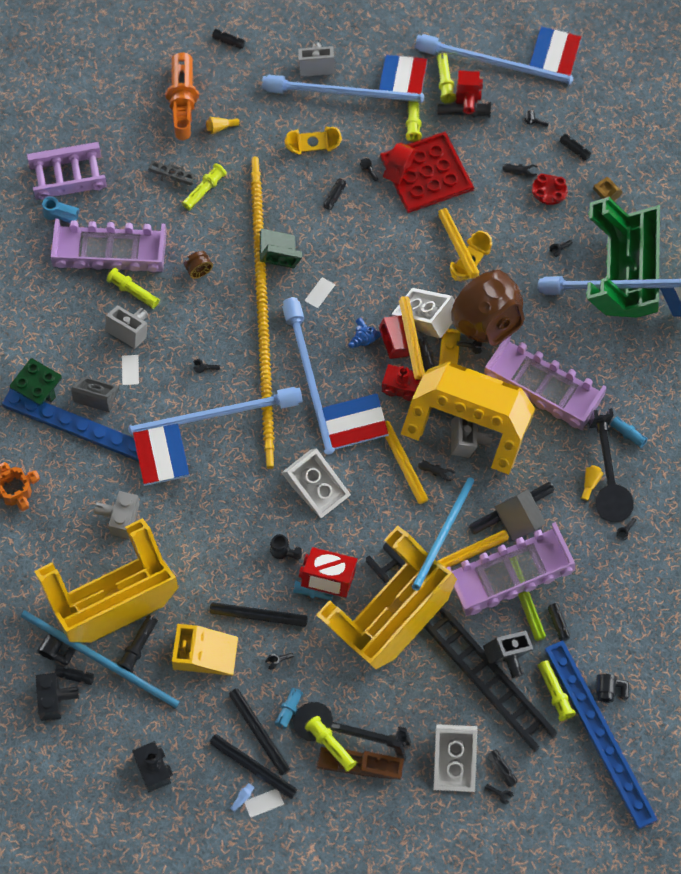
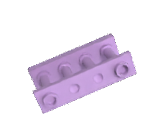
(62, 156)

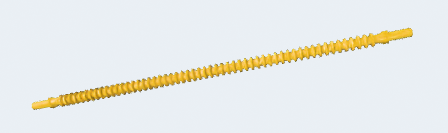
(262, 313)

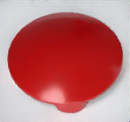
(549, 189)

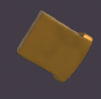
(607, 188)

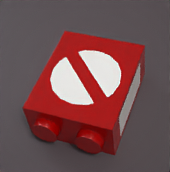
(328, 572)

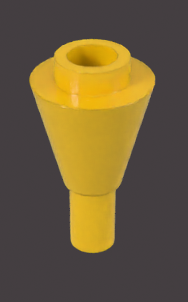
(216, 124)
(592, 477)

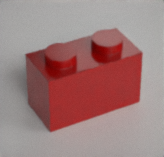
(394, 337)

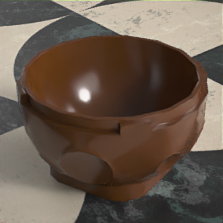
(489, 308)

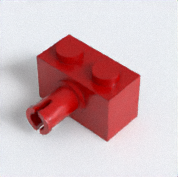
(468, 89)
(399, 382)

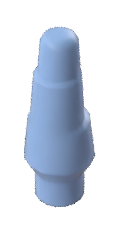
(243, 795)

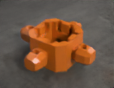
(20, 497)

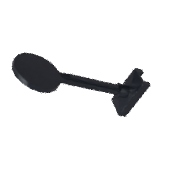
(613, 501)
(312, 709)

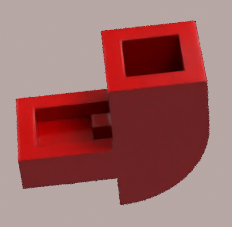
(398, 161)

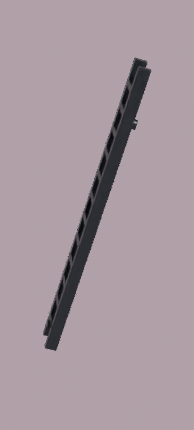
(471, 674)

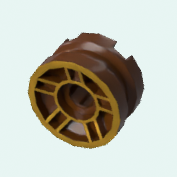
(198, 264)

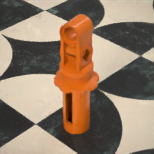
(182, 95)

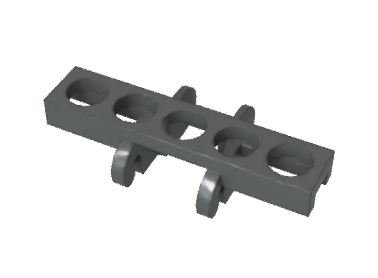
(167, 169)

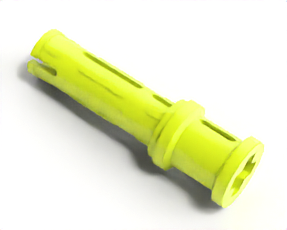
(446, 84)
(413, 122)
(209, 181)
(125, 284)
(559, 699)
(324, 736)

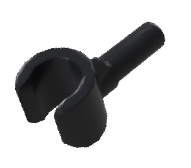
(530, 119)
(366, 164)
(559, 247)
(471, 345)
(202, 367)
(625, 529)
(276, 659)
(499, 793)

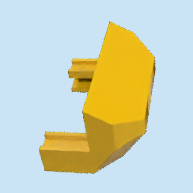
(475, 399)
(114, 597)
(397, 610)

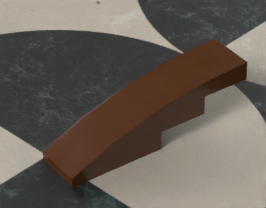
(367, 764)

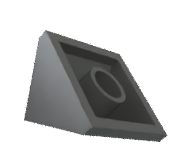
(94, 393)
(520, 515)

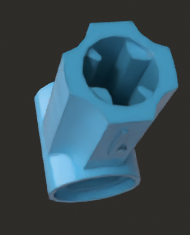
(60, 211)

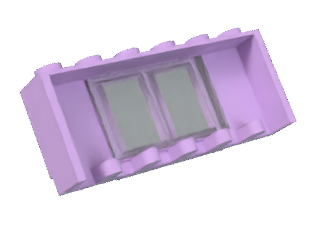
(108, 247)
(545, 383)
(512, 570)

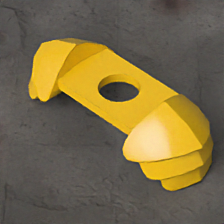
(298, 143)
(479, 245)

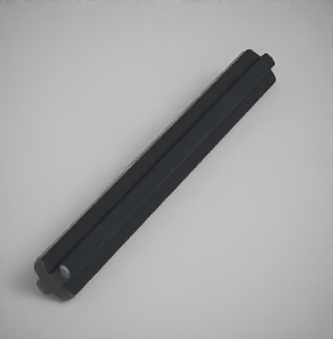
(493, 517)
(258, 614)
(259, 731)
(253, 766)

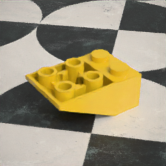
(204, 650)

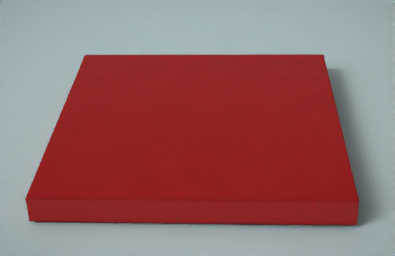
(433, 175)

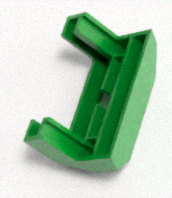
(631, 255)

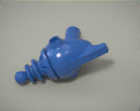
(364, 335)

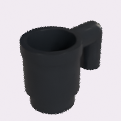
(280, 548)
(50, 647)
(607, 686)

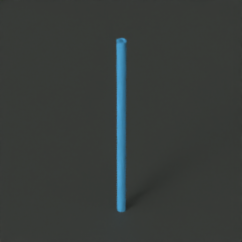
(443, 533)
(101, 659)

